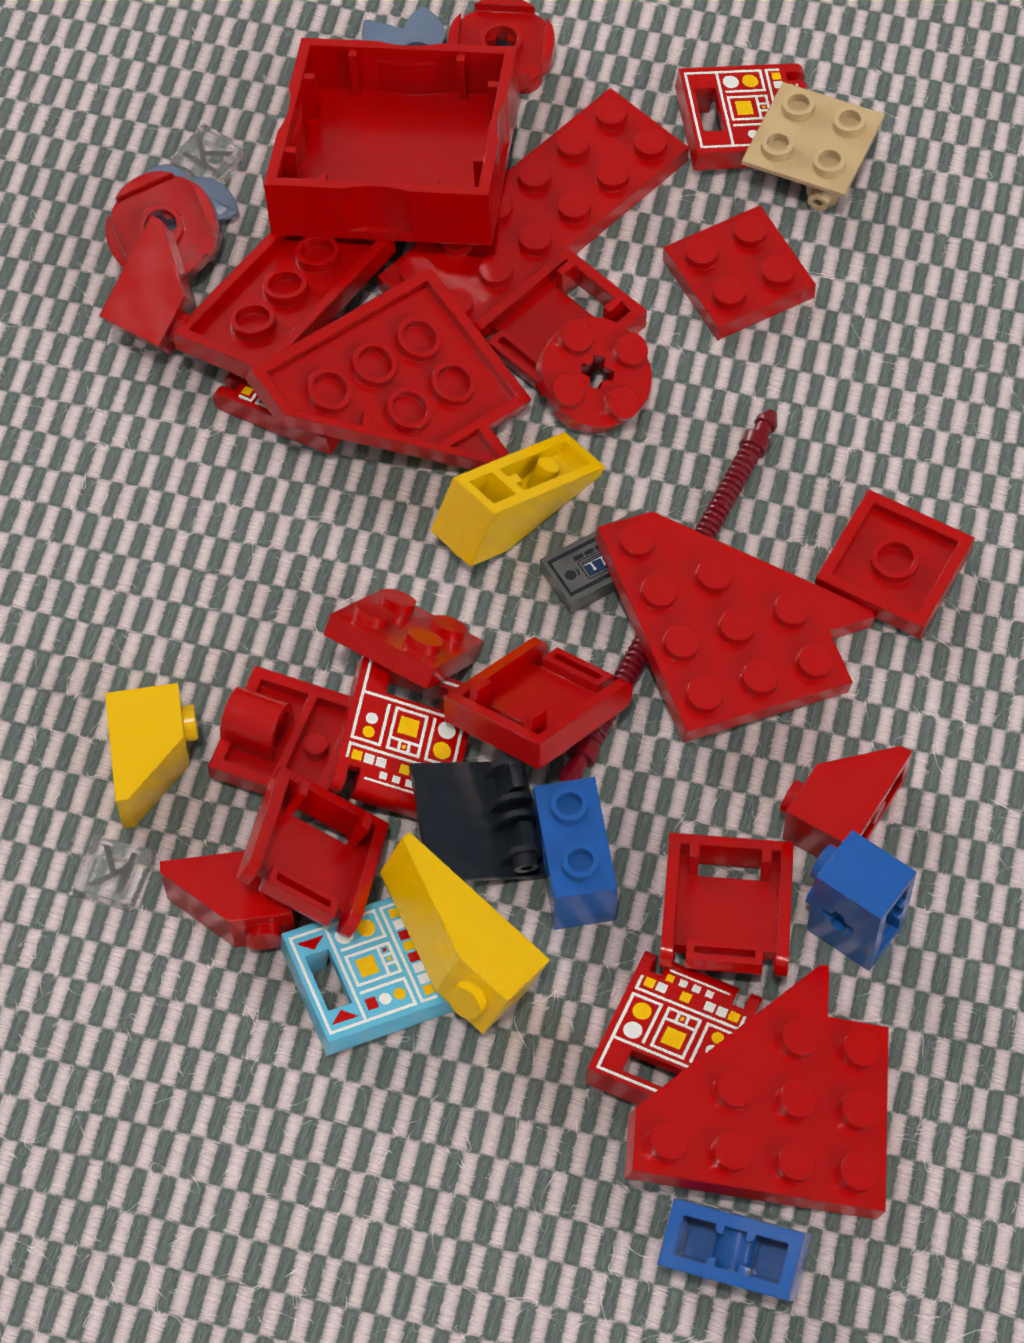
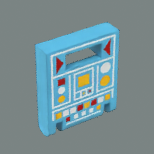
(377, 972)

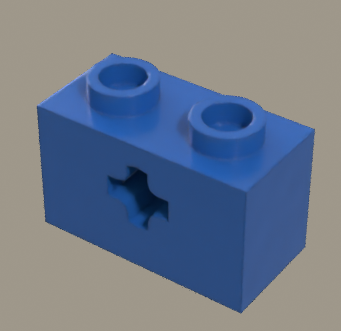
(575, 853)
(859, 898)
(735, 1249)

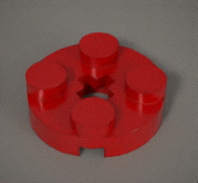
(519, 26)
(175, 199)
(569, 392)

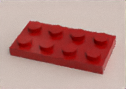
(278, 298)

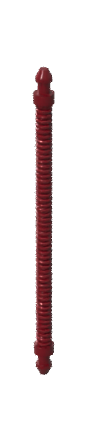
(752, 447)

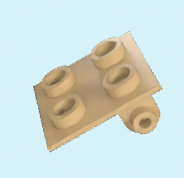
(813, 142)

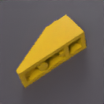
(510, 497)
(462, 941)

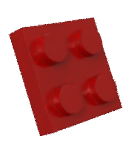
(739, 272)
(895, 562)
(404, 637)

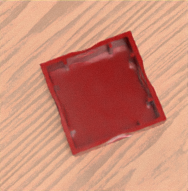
(394, 142)

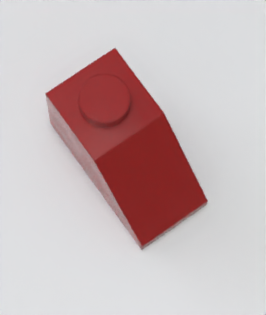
(151, 290)
(843, 798)
(232, 910)

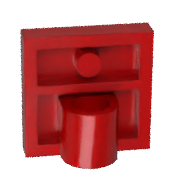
(274, 725)

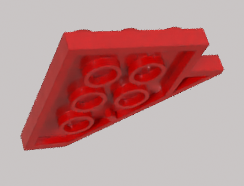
(397, 378)
(724, 627)
(776, 1111)

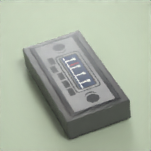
(579, 571)

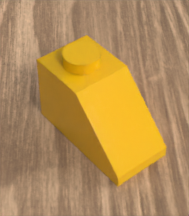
(147, 745)

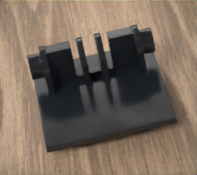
(479, 817)

